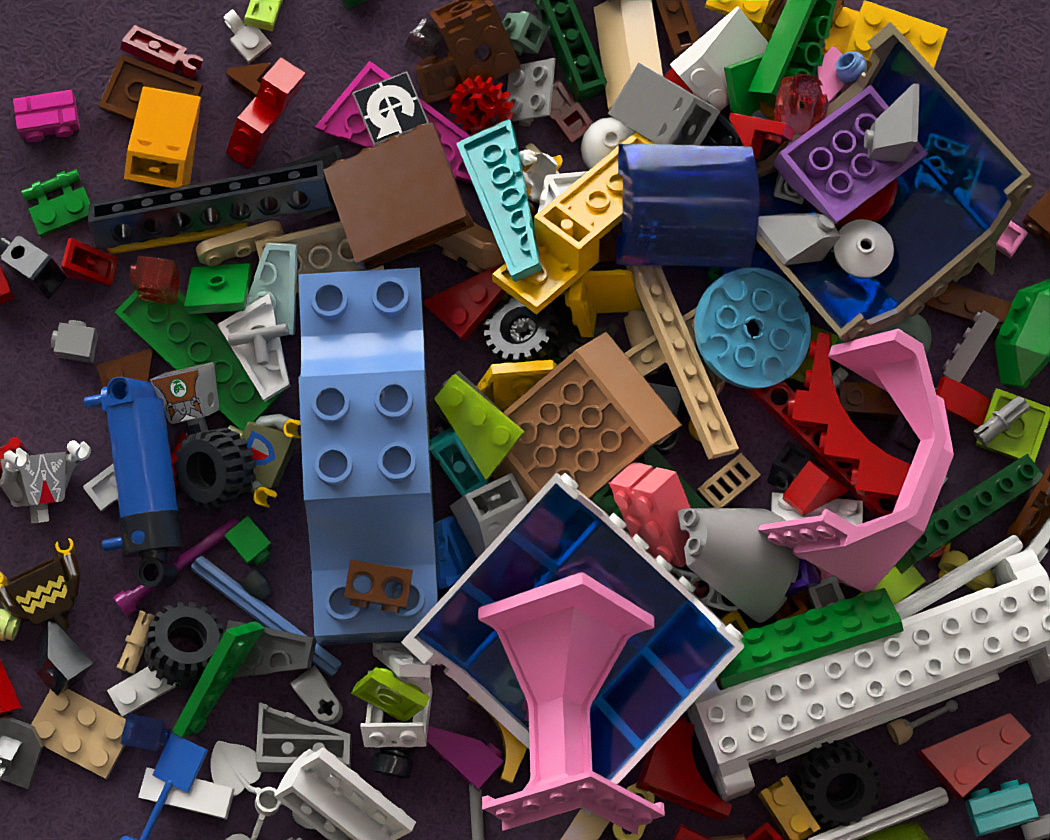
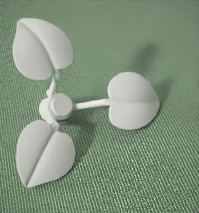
(237, 768)

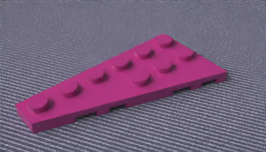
(346, 123)

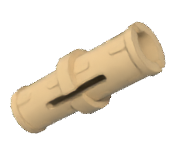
(135, 643)

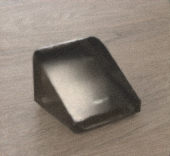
(424, 39)

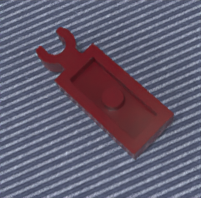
(160, 51)

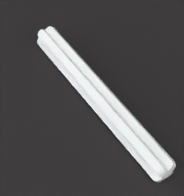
(958, 577)
(887, 816)

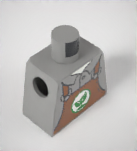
(188, 395)

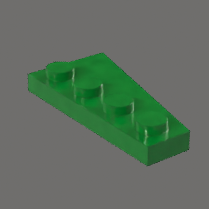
(217, 675)

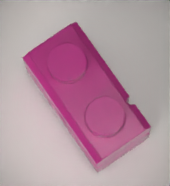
(46, 115)

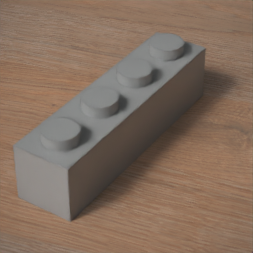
(971, 346)

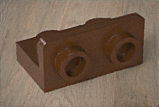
(437, 77)

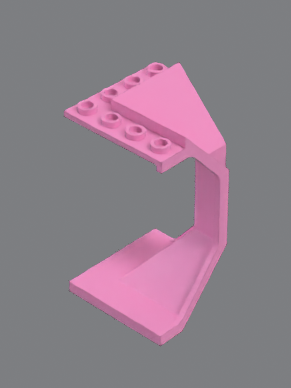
(868, 551)
(561, 651)

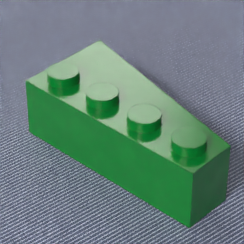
(793, 47)

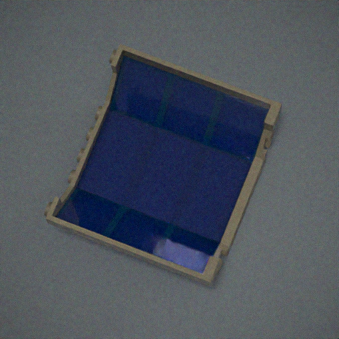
(944, 205)

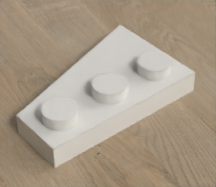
(267, 378)

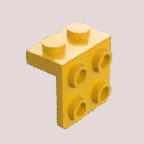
(600, 293)

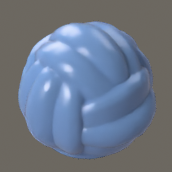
(850, 66)

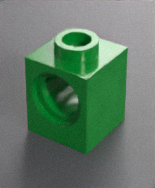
(249, 542)

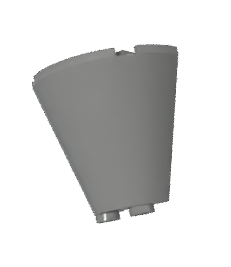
(739, 558)

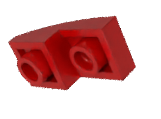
(963, 401)

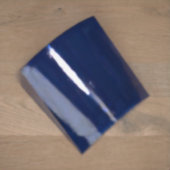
(688, 207)

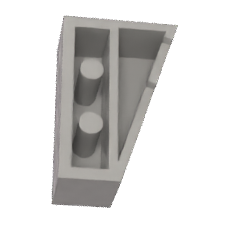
(286, 737)

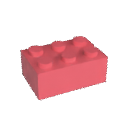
(650, 508)

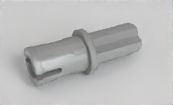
(1001, 420)

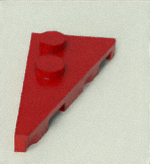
(466, 303)

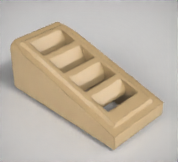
(711, 500)

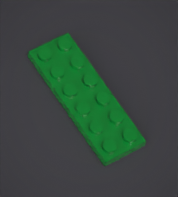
(193, 341)
(813, 636)

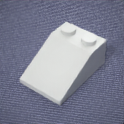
(723, 45)

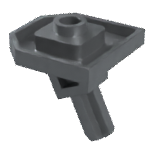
(18, 751)

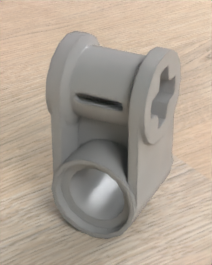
(315, 692)

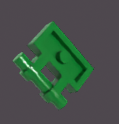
(61, 211)

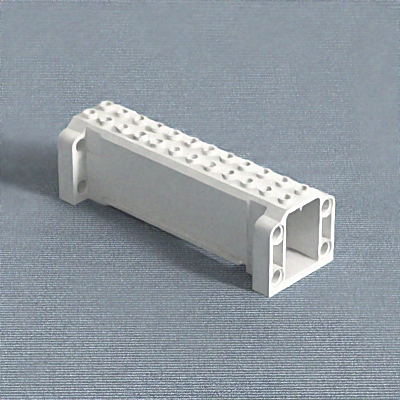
(879, 681)

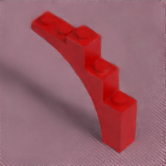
(820, 407)

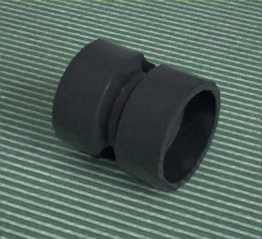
(394, 761)

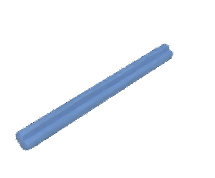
(259, 610)

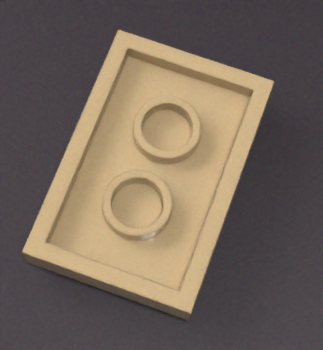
(80, 731)

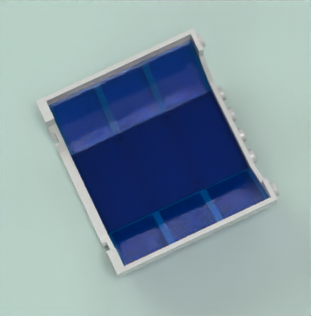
(657, 668)

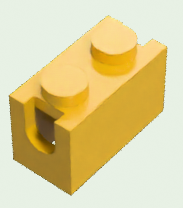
(788, 810)

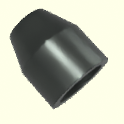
(257, 584)

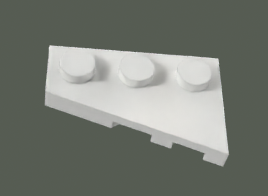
(401, 661)

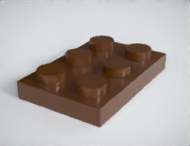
(129, 78)

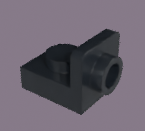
(788, 465)

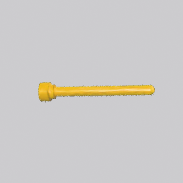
(178, 239)

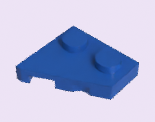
(453, 551)

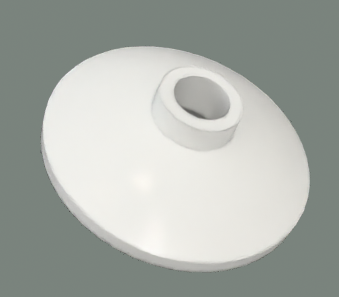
(854, 258)

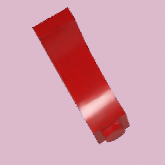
(672, 774)

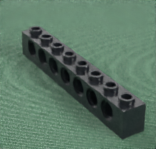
(209, 205)

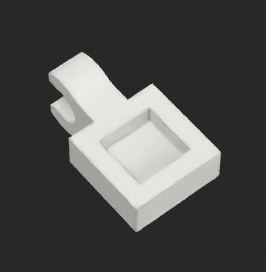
(247, 39)

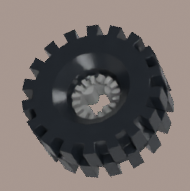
(514, 318)

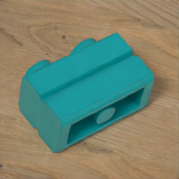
(457, 462)
(1001, 809)

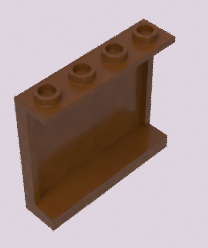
(397, 197)

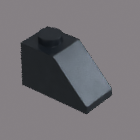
(60, 659)

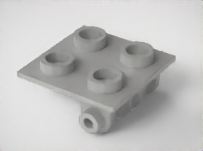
(531, 90)

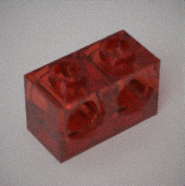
(156, 279)

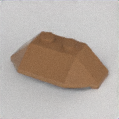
(474, 245)

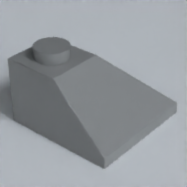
(896, 129)
(798, 236)

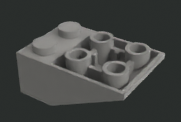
(662, 109)
(489, 511)

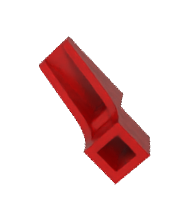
(262, 114)

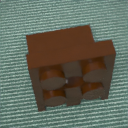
(472, 24)

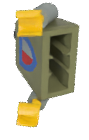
(272, 444)

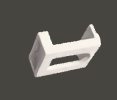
(414, 734)

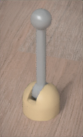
(902, 730)

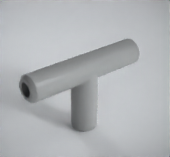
(259, 338)

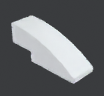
(203, 797)

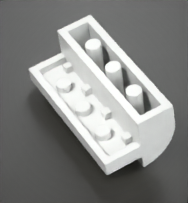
(339, 800)

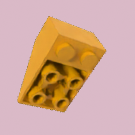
(163, 138)

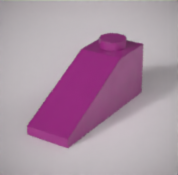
(466, 756)

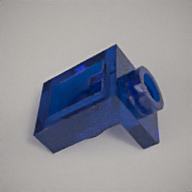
(145, 733)

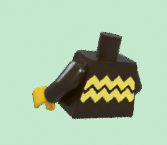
(44, 589)

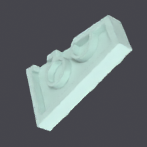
(278, 277)

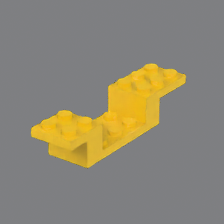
(851, 27)
(570, 233)

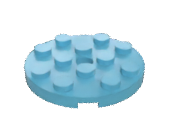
(724, 338)

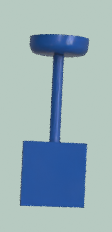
(176, 767)

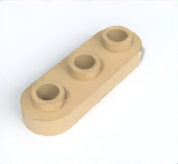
(236, 243)

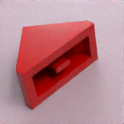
(88, 263)
(813, 489)

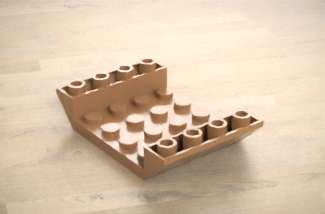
(586, 421)

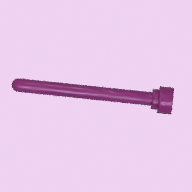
(130, 599)

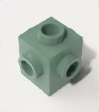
(524, 32)

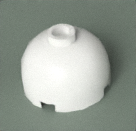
(602, 139)

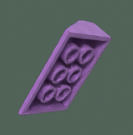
(831, 161)

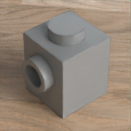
(75, 341)

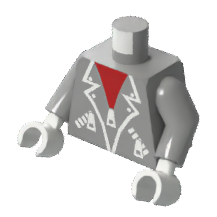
(40, 477)

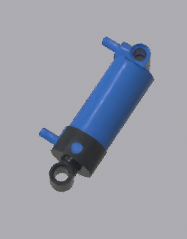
(143, 478)

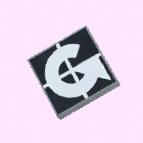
(390, 108)

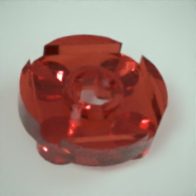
(802, 88)

